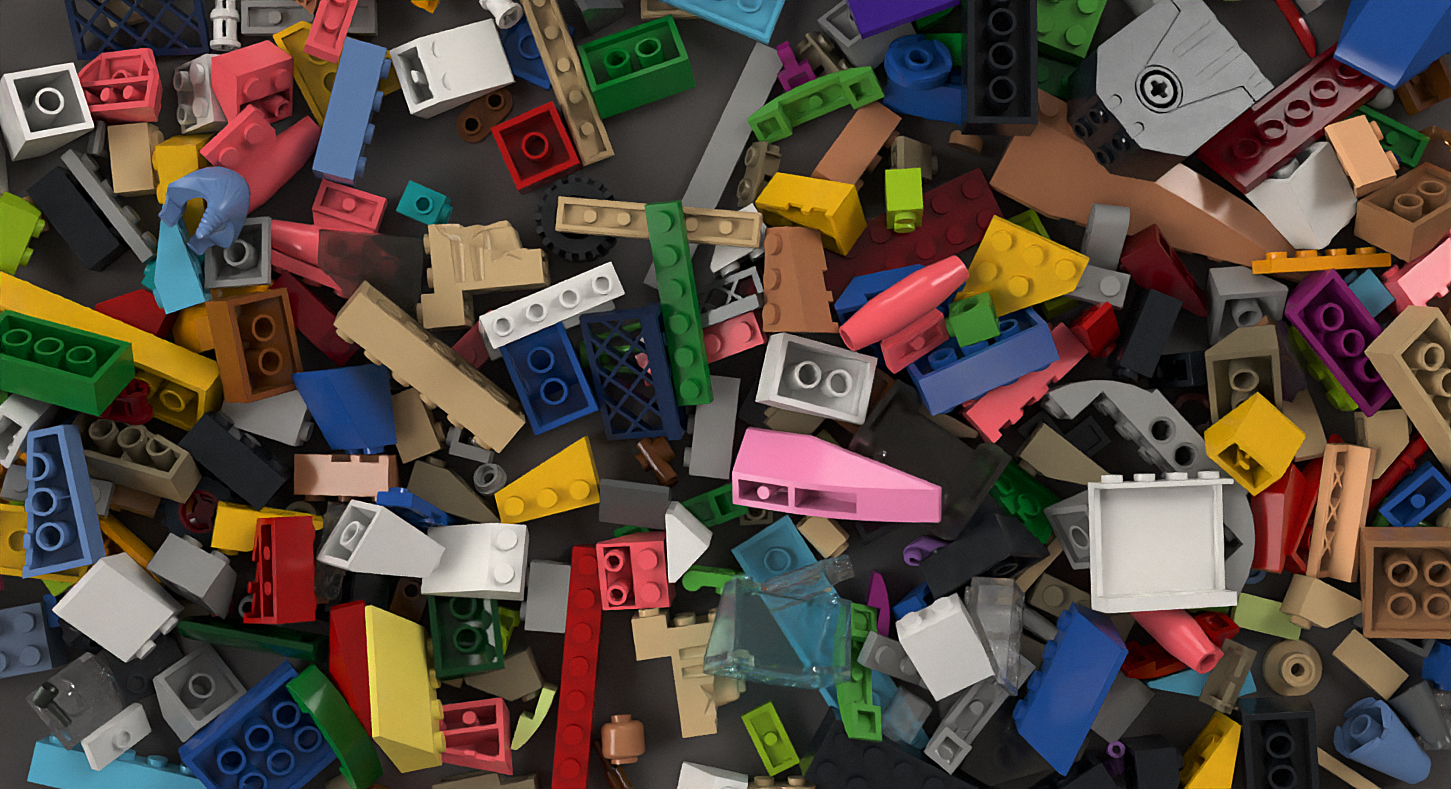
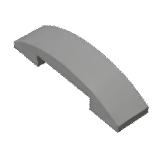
(968, 717)

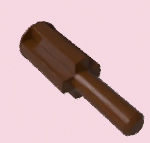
(615, 774)

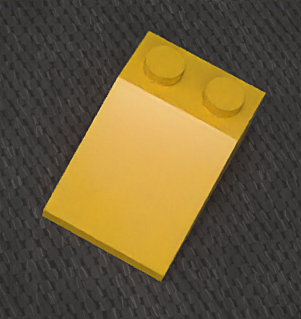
(1212, 755)

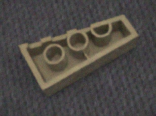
(136, 458)

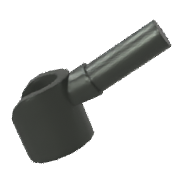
(44, 698)

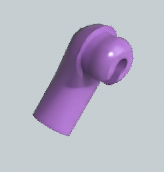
(920, 549)
(1116, 759)

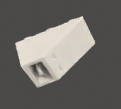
(451, 67)

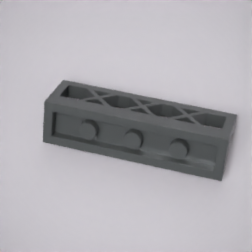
(730, 309)

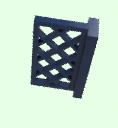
(184, 48)
(656, 348)

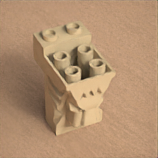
(475, 263)
(686, 643)

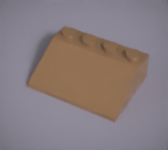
(1406, 582)

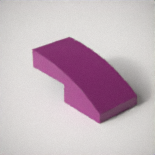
(878, 598)

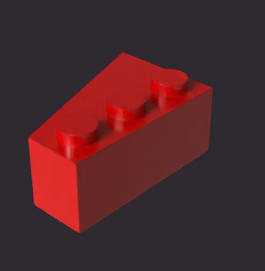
(284, 571)

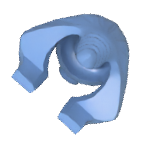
(226, 208)

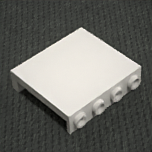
(561, 302)
(1157, 543)

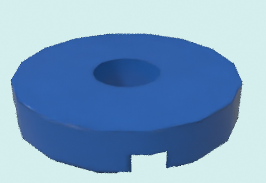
(916, 76)

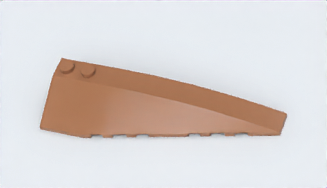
(1062, 179)

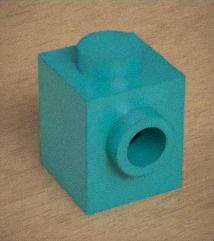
(424, 205)

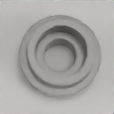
(489, 479)

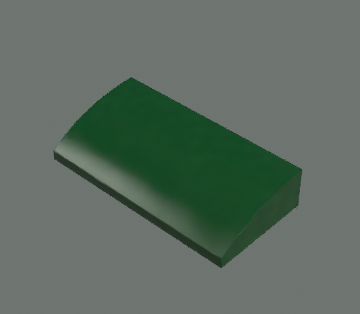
(465, 636)
(256, 637)

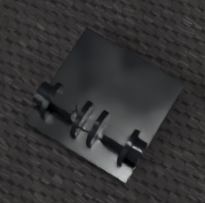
(137, 675)

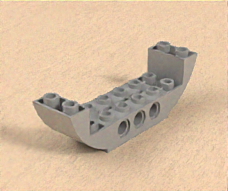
(1135, 414)

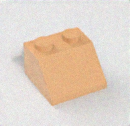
(1361, 154)

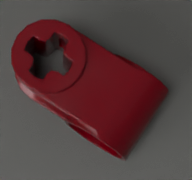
(130, 401)

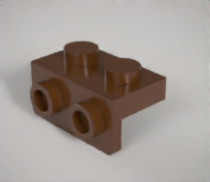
(1426, 88)

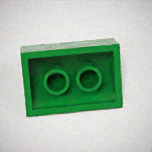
(636, 66)

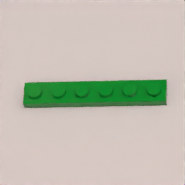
(679, 302)

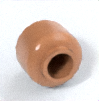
(622, 739)

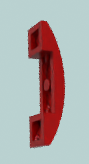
(1155, 661)

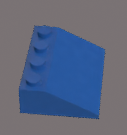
(1070, 685)
(259, 741)

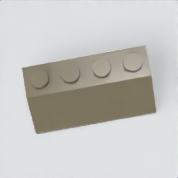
(1240, 367)

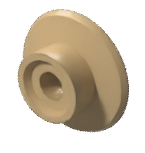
(1278, 665)

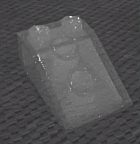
(998, 617)

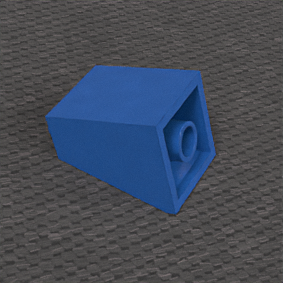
(350, 406)

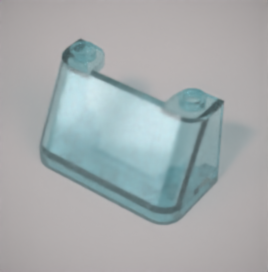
(779, 638)

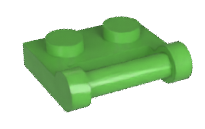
(708, 576)

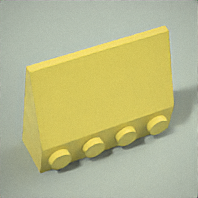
(403, 691)

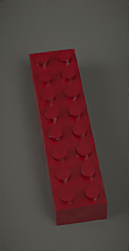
(952, 222)

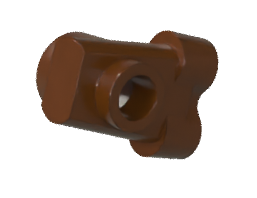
(655, 456)

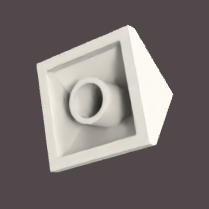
(685, 539)

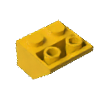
(1254, 443)

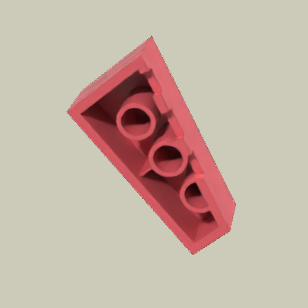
(1005, 403)

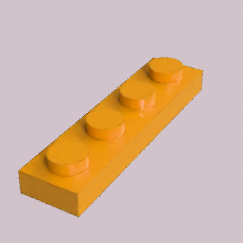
(1308, 261)

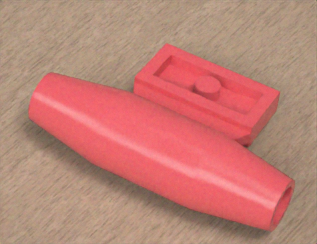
(259, 155)
(333, 209)
(907, 314)
(1181, 637)

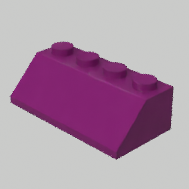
(1339, 333)

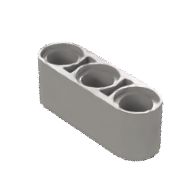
(1105, 235)

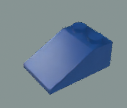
(549, 378)

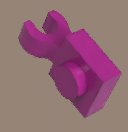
(794, 73)

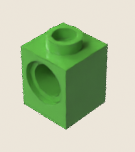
(973, 319)

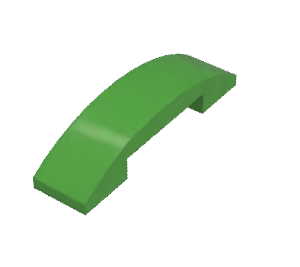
(813, 99)
(855, 698)

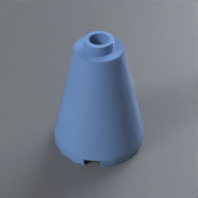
(1381, 742)

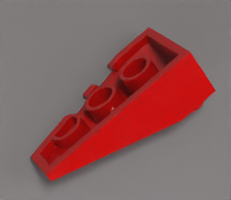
(1299, 547)
(350, 658)

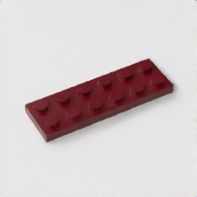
(1287, 121)

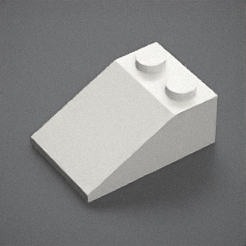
(816, 378)
(480, 561)

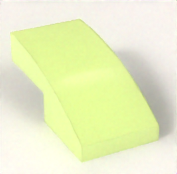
(1263, 616)
(530, 721)

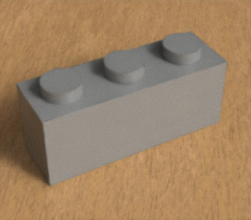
(713, 431)

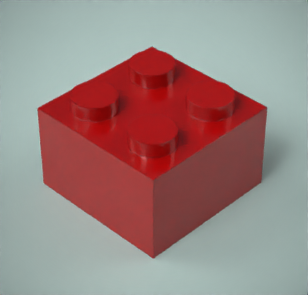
(536, 148)

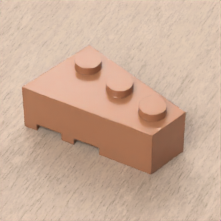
(859, 145)
(795, 282)
(345, 475)

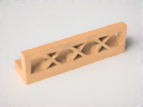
(1341, 511)

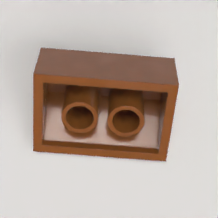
(254, 344)

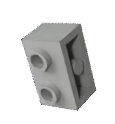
(547, 596)

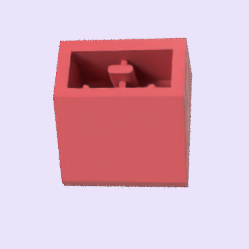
(256, 77)
(635, 572)

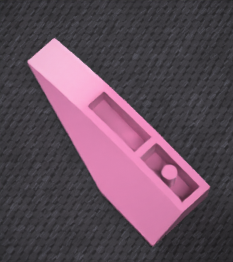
(827, 481)

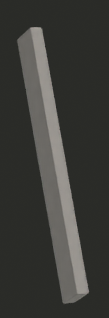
(730, 136)

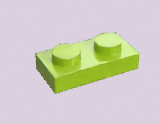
(770, 738)

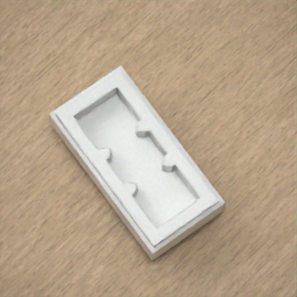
(116, 736)

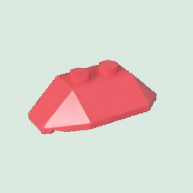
(122, 87)

